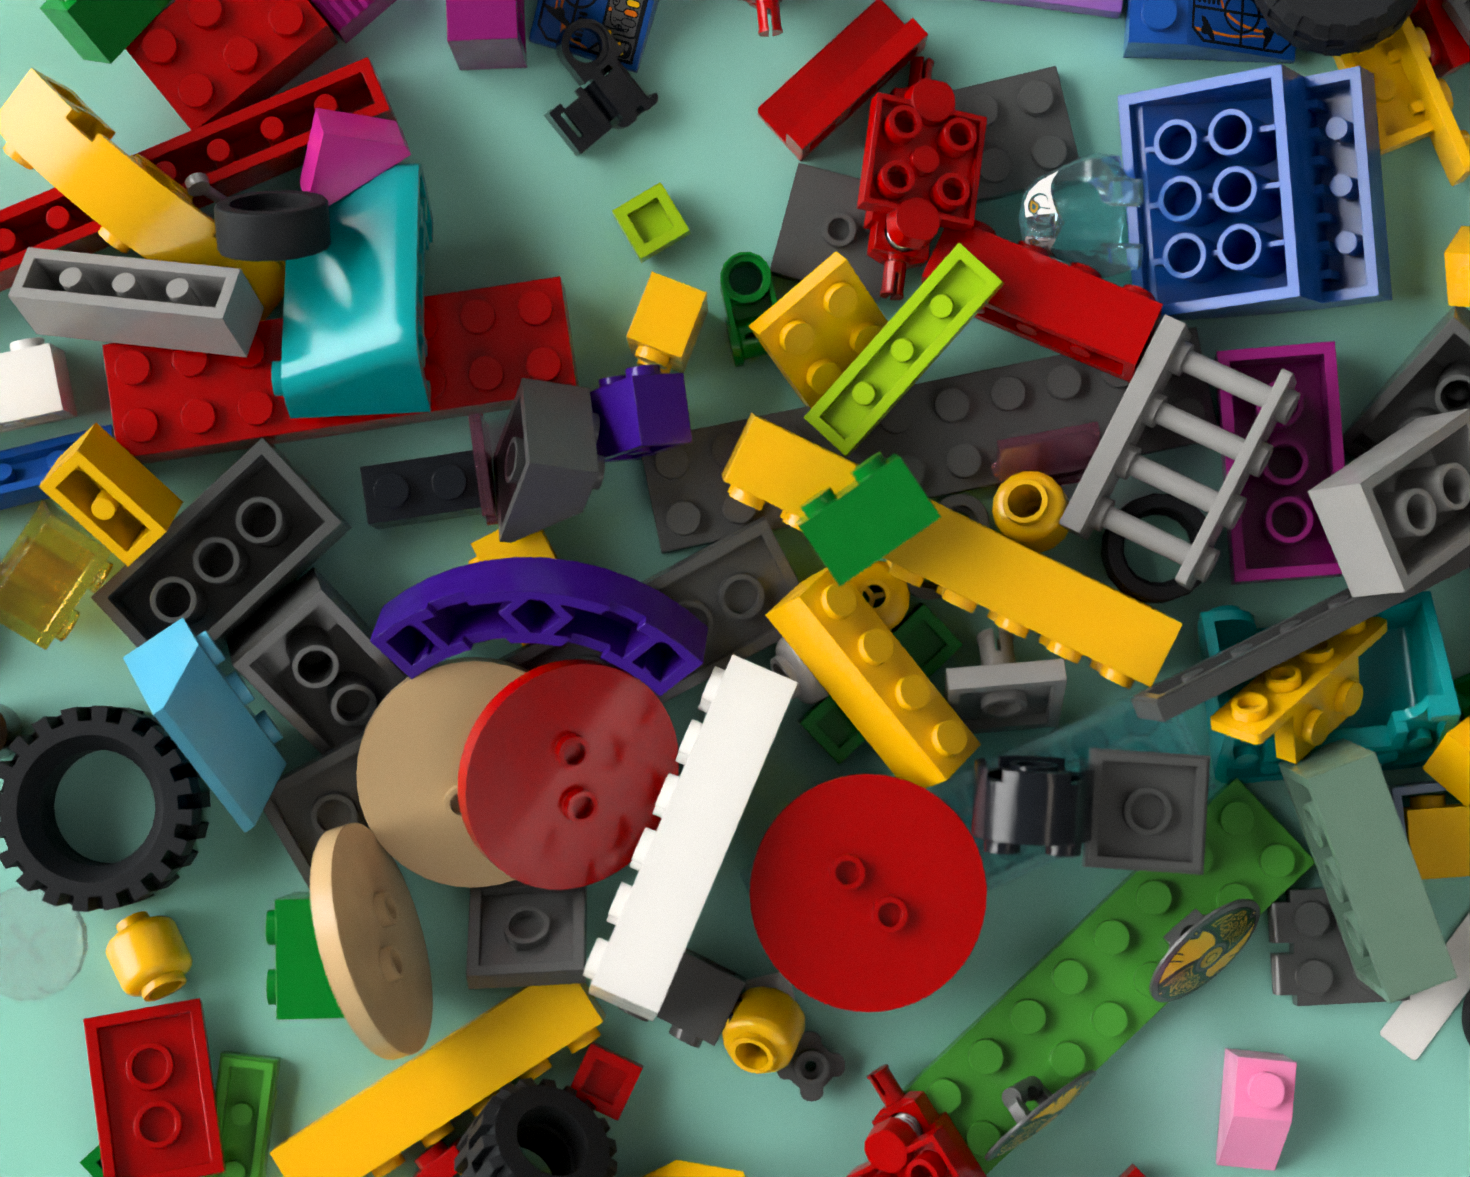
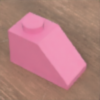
(1255, 1108)

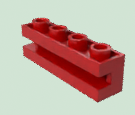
(1058, 302)

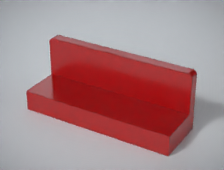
(841, 78)

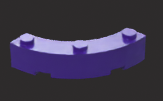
(547, 605)

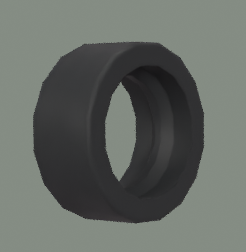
(272, 225)
(1113, 548)

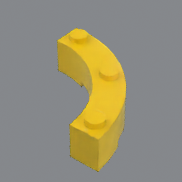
(125, 194)

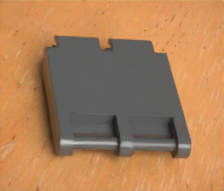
(1317, 962)

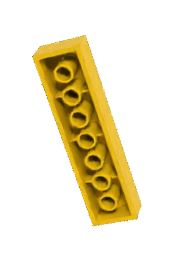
(969, 563)

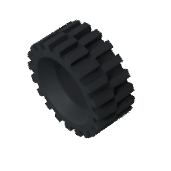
(30, 820)

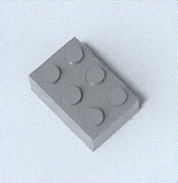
(1400, 505)

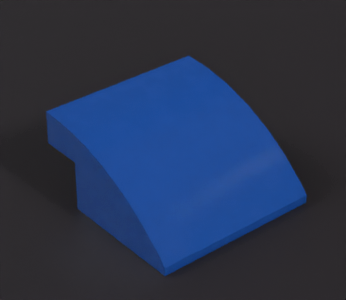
(1258, 193)

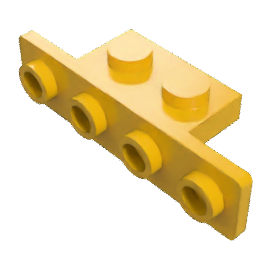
(1412, 99)
(1303, 695)

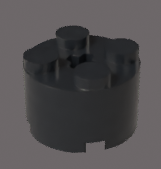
(1032, 804)

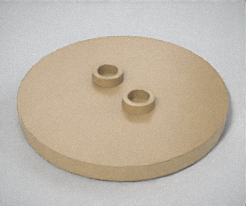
(412, 769)
(371, 942)

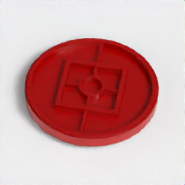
(566, 773)
(868, 892)

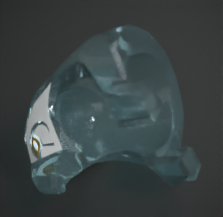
(1081, 213)

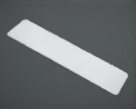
(1423, 1015)

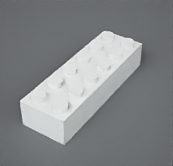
(692, 838)

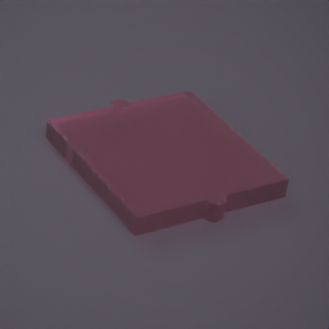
(1056, 452)
(484, 466)

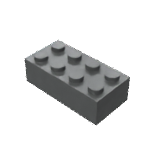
(226, 552)

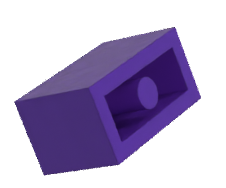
(641, 413)

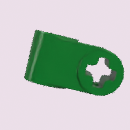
(745, 309)

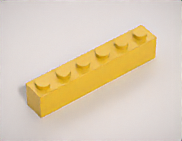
(442, 1083)

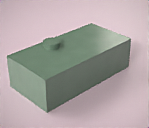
(1368, 870)

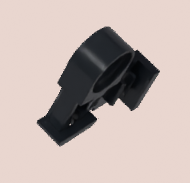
(605, 95)

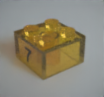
(49, 574)

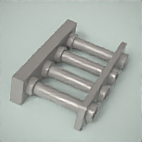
(1147, 406)

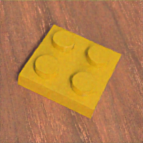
(819, 327)

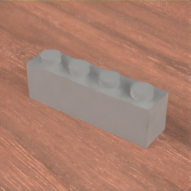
(137, 301)

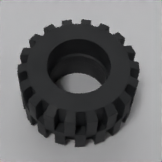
(540, 1120)

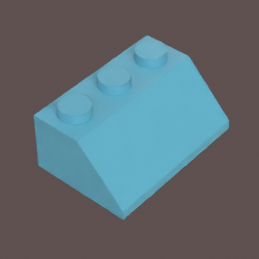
(210, 718)

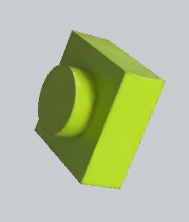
(651, 222)

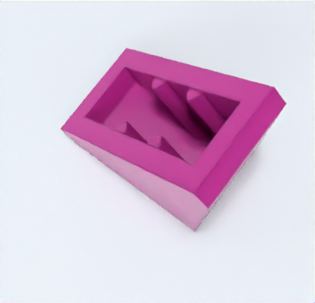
(348, 152)

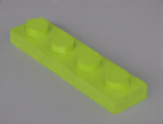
(903, 350)

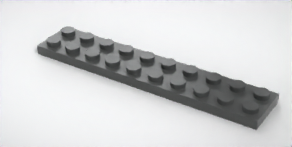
(938, 428)
(722, 585)

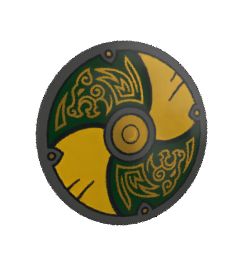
(1202, 948)
(1031, 1122)

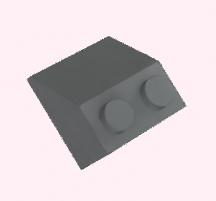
(546, 458)

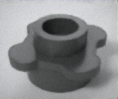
(827, 1066)

